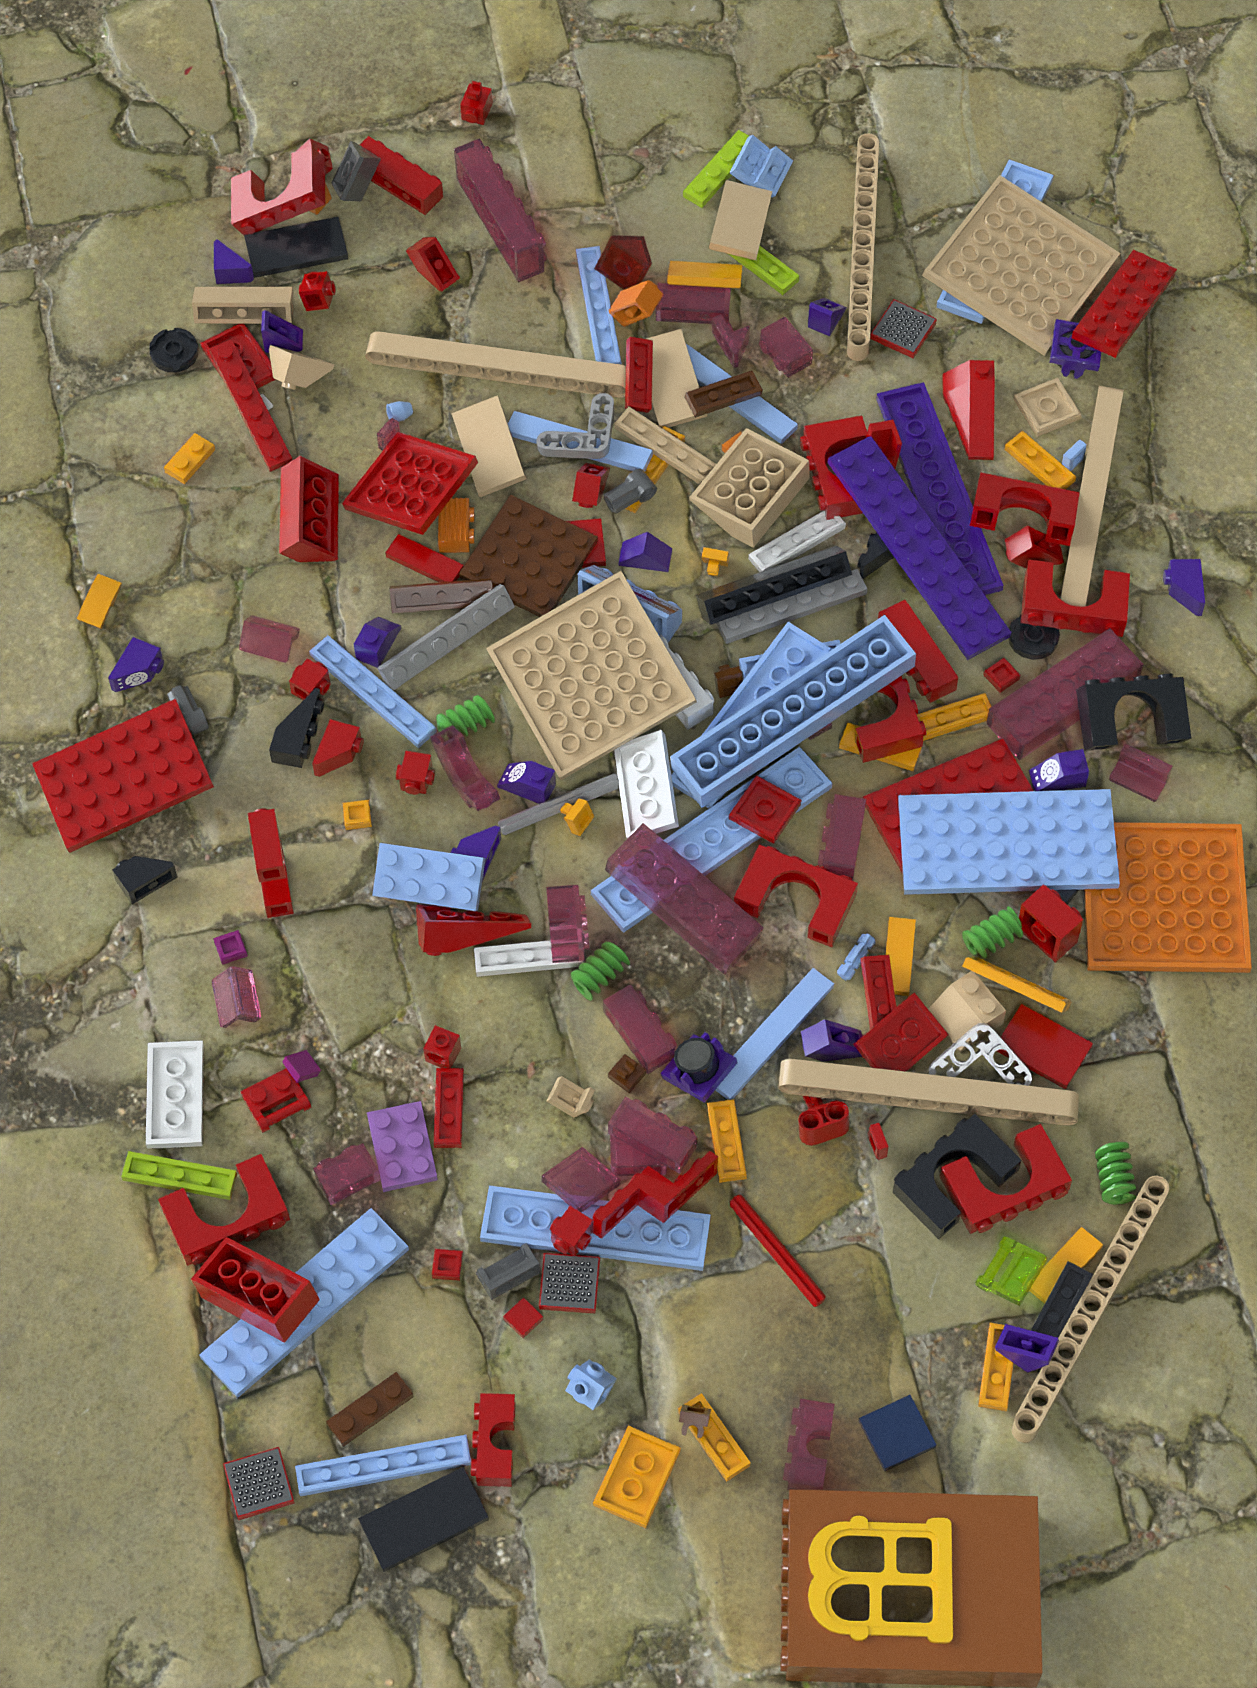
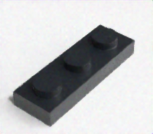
(1062, 1300)

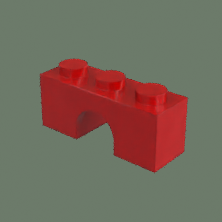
(492, 1464)

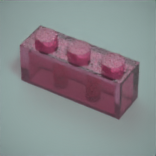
(692, 303)
(842, 835)
(639, 1028)
(653, 1134)

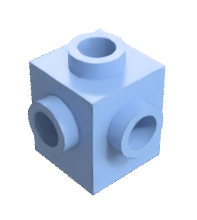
(590, 1384)

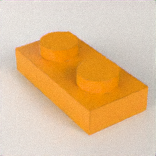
(189, 458)

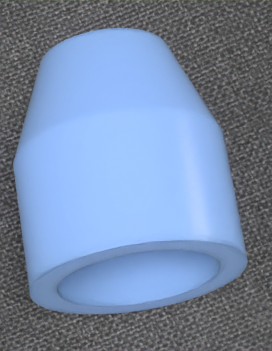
(399, 410)

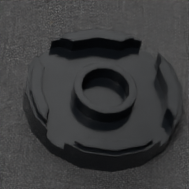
(173, 350)
(1033, 641)

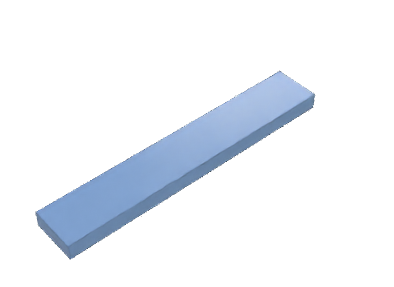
(597, 305)
(754, 410)
(620, 453)
(373, 691)
(775, 1031)
(383, 1465)

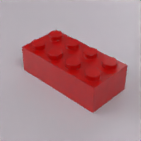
(255, 1289)

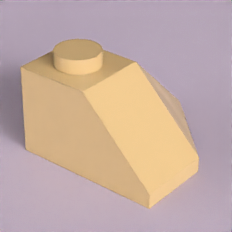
(295, 368)

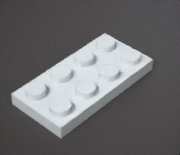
(646, 784)
(175, 1094)

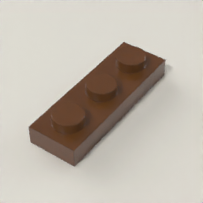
(723, 393)
(369, 1409)

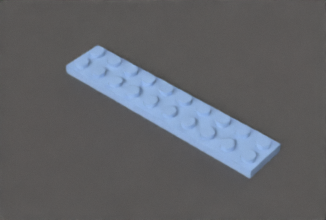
(713, 837)

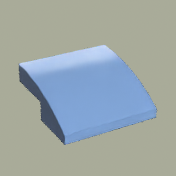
(761, 166)

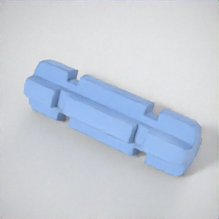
(853, 960)

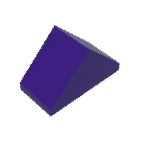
(229, 266)
(825, 315)
(280, 333)
(645, 553)
(1026, 1348)

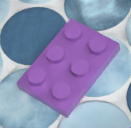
(402, 1146)

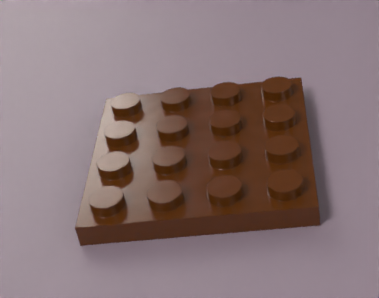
(530, 555)

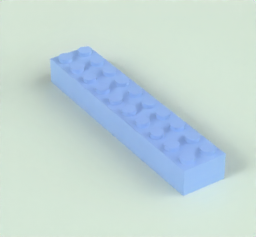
(793, 711)

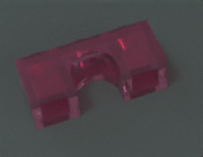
(567, 923)
(812, 1422)

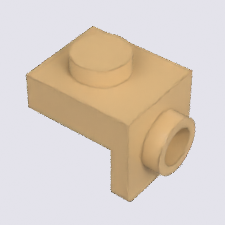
(570, 1097)

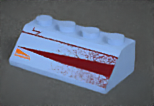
(664, 615)

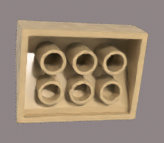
(751, 486)

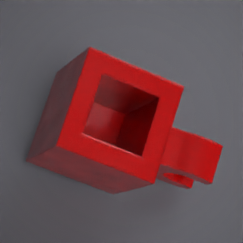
(476, 103)

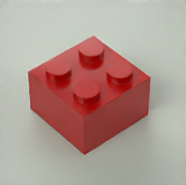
(1050, 922)

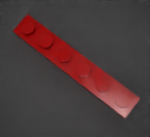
(250, 405)

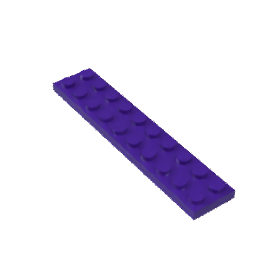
(937, 480)
(919, 548)

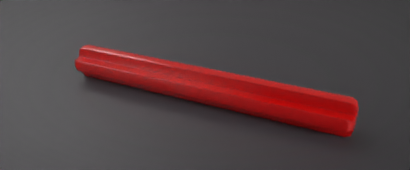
(777, 1250)

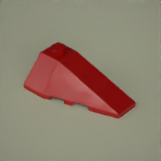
(971, 400)
(450, 931)

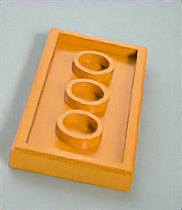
(1017, 983)

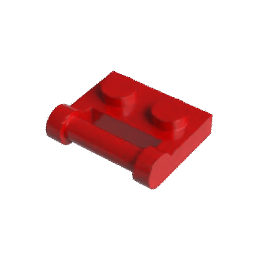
(272, 1093)

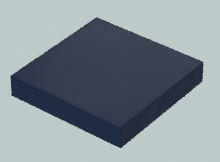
(897, 1433)

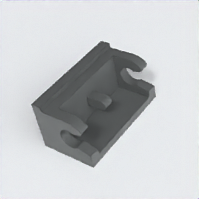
(509, 1272)

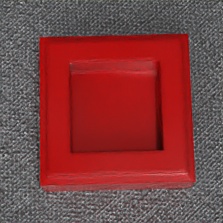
(1001, 675)
(878, 1141)
(447, 1264)
(523, 1317)

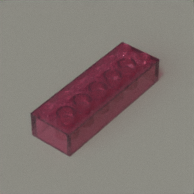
(500, 210)
(1050, 700)
(684, 898)

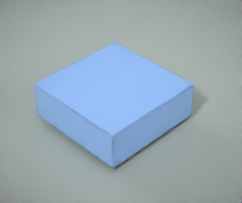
(1074, 455)

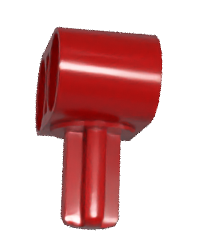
(822, 1117)

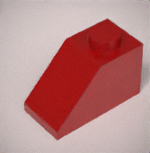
(433, 263)
(590, 484)
(1031, 545)
(337, 747)

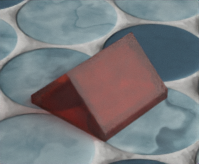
(625, 260)

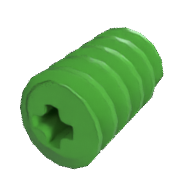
(466, 716)
(993, 932)
(597, 968)
(1114, 1174)

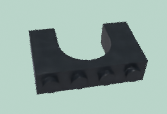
(1163, 696)
(971, 1139)

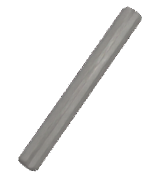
(554, 805)

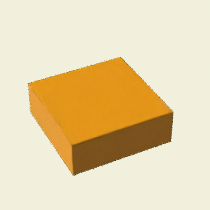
(357, 814)

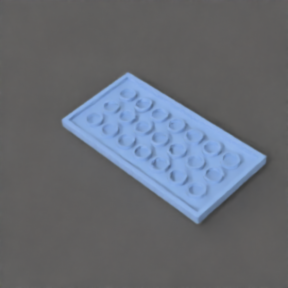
(1008, 841)

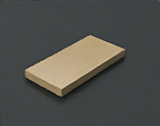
(740, 220)
(671, 379)
(488, 437)

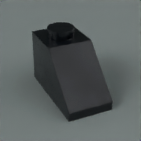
(143, 876)

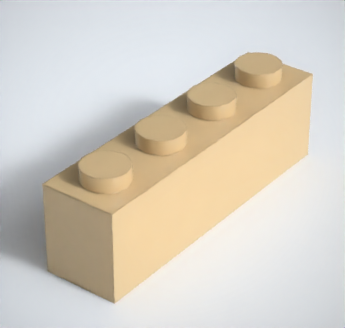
(241, 304)

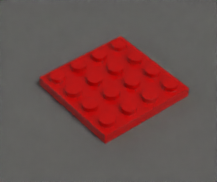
(410, 483)

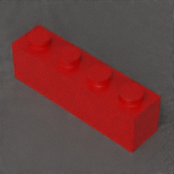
(403, 178)
(932, 671)

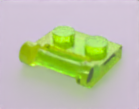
(1019, 1274)

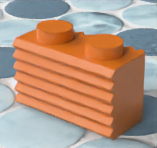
(636, 303)
(454, 526)

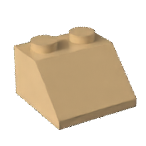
(966, 1005)

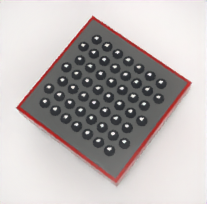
(903, 328)
(569, 1283)
(258, 1483)

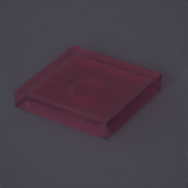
(580, 1180)

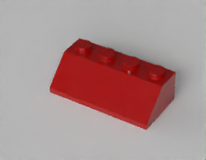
(308, 512)

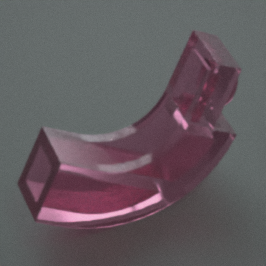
(462, 770)

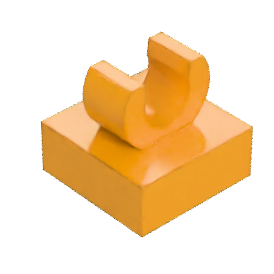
(715, 559)
(577, 816)

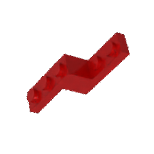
(655, 1194)

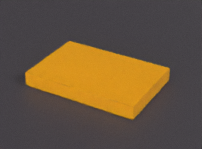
(704, 274)
(637, 1476)

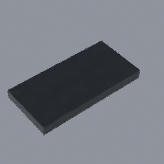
(296, 247)
(423, 1519)

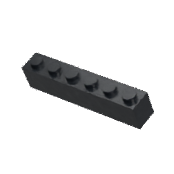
(773, 585)

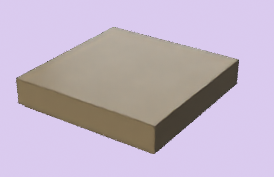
(1047, 407)

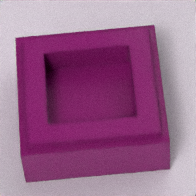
(230, 947)
(301, 1066)

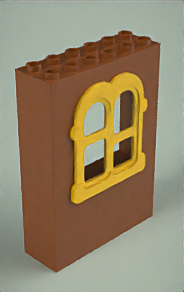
(979, 1580)

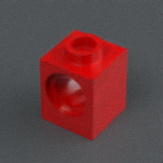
(442, 1047)

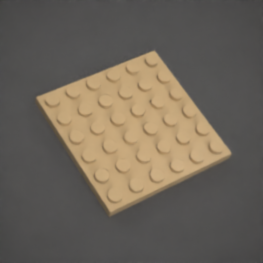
(1021, 264)
(591, 675)

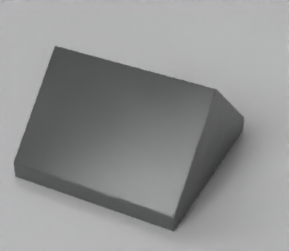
(355, 173)

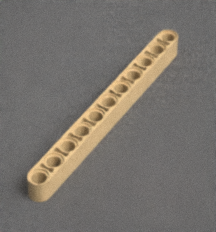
(863, 247)
(496, 364)
(1092, 496)
(928, 1092)
(1088, 1319)

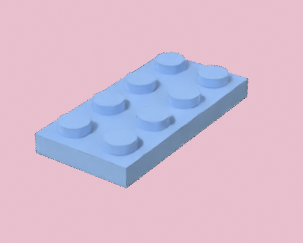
(428, 876)

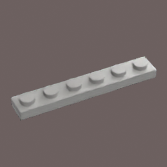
(792, 608)
(446, 637)

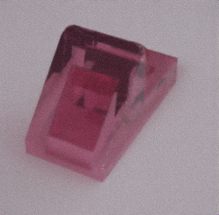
(732, 342)

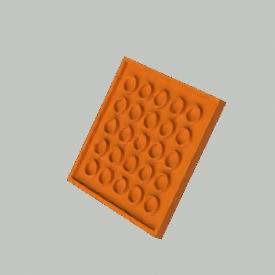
(1175, 901)

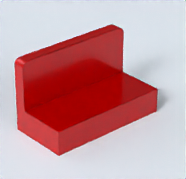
(887, 439)

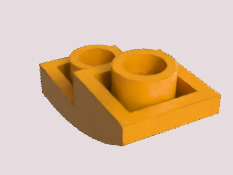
(99, 601)

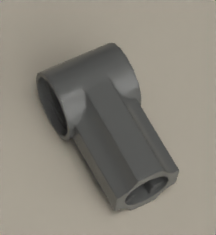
(635, 488)
(193, 715)

